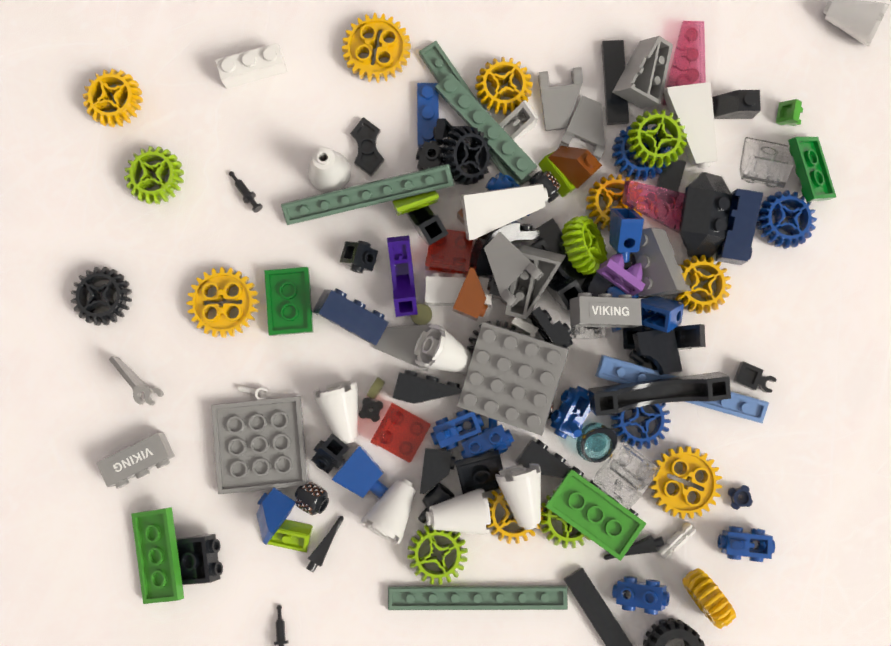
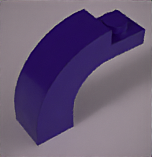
(402, 276)

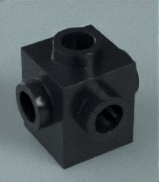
(428, 155)
(359, 256)
(329, 453)

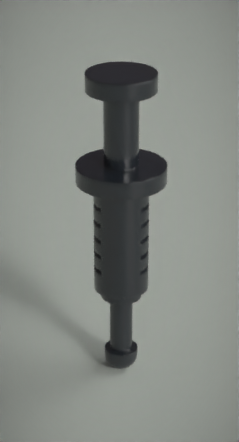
(247, 195)
(280, 629)

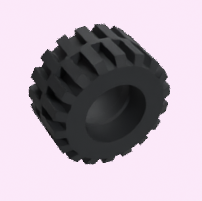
(671, 630)

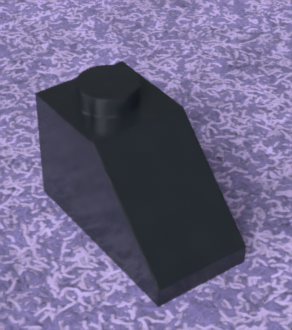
(737, 104)
(435, 467)

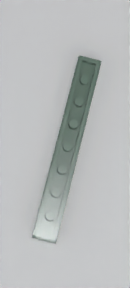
(441, 67)
(368, 194)
(478, 597)

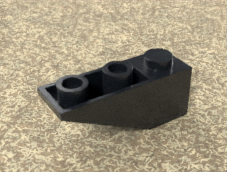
(418, 390)

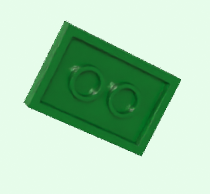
(811, 168)
(288, 301)

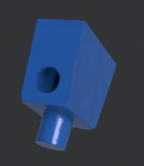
(625, 231)
(665, 313)
(361, 474)

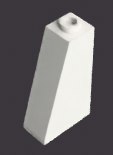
(695, 109)
(496, 208)

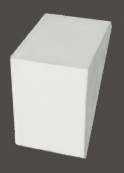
(519, 121)

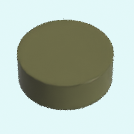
(424, 315)
(375, 388)

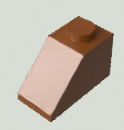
(575, 164)
(471, 297)

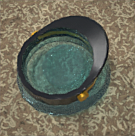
(596, 442)

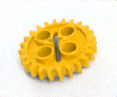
(358, 44)
(222, 322)
(691, 464)

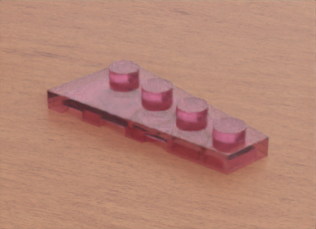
(689, 56)
(655, 202)

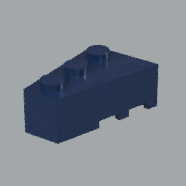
(351, 315)

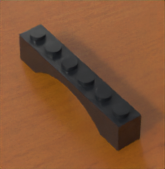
(627, 396)
(550, 464)

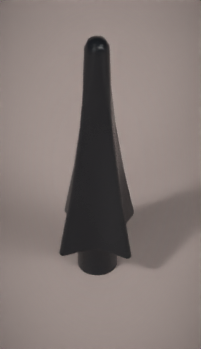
(645, 545)
(319, 554)

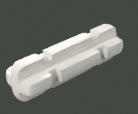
(676, 540)

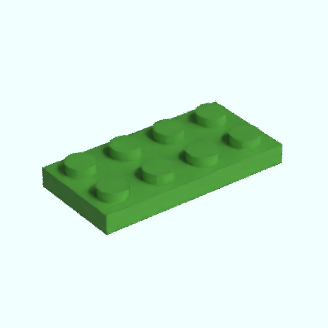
(595, 514)
(157, 556)

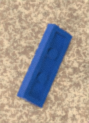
(426, 112)

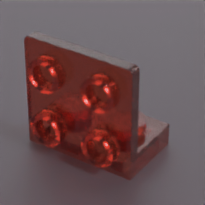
(450, 254)
(400, 432)

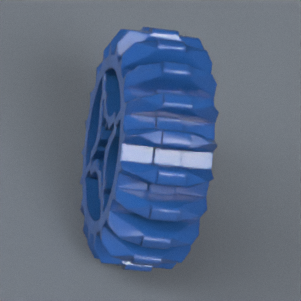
(624, 156)
(797, 234)
(658, 414)

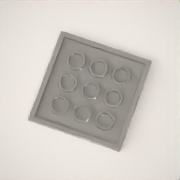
(513, 378)
(259, 445)

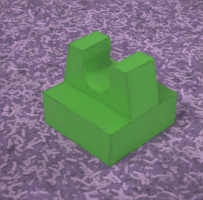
(789, 112)

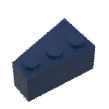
(741, 227)

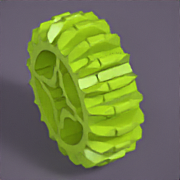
(662, 121)
(139, 188)
(584, 244)
(567, 528)
(427, 558)

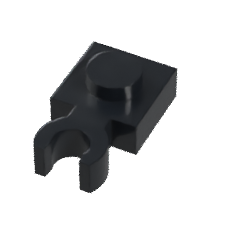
(751, 377)

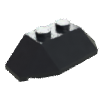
(705, 215)

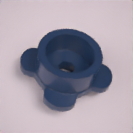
(746, 497)

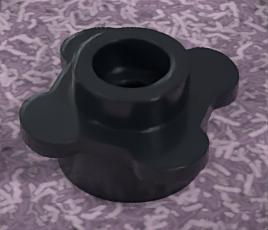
(365, 413)

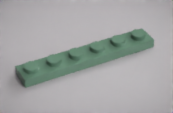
(476, 116)

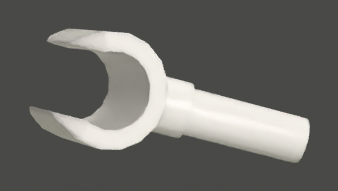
(252, 391)

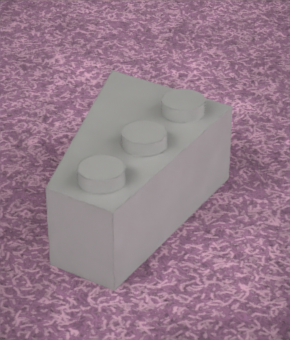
(645, 73)
(659, 265)
(528, 288)

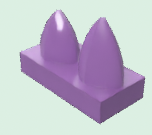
(627, 280)

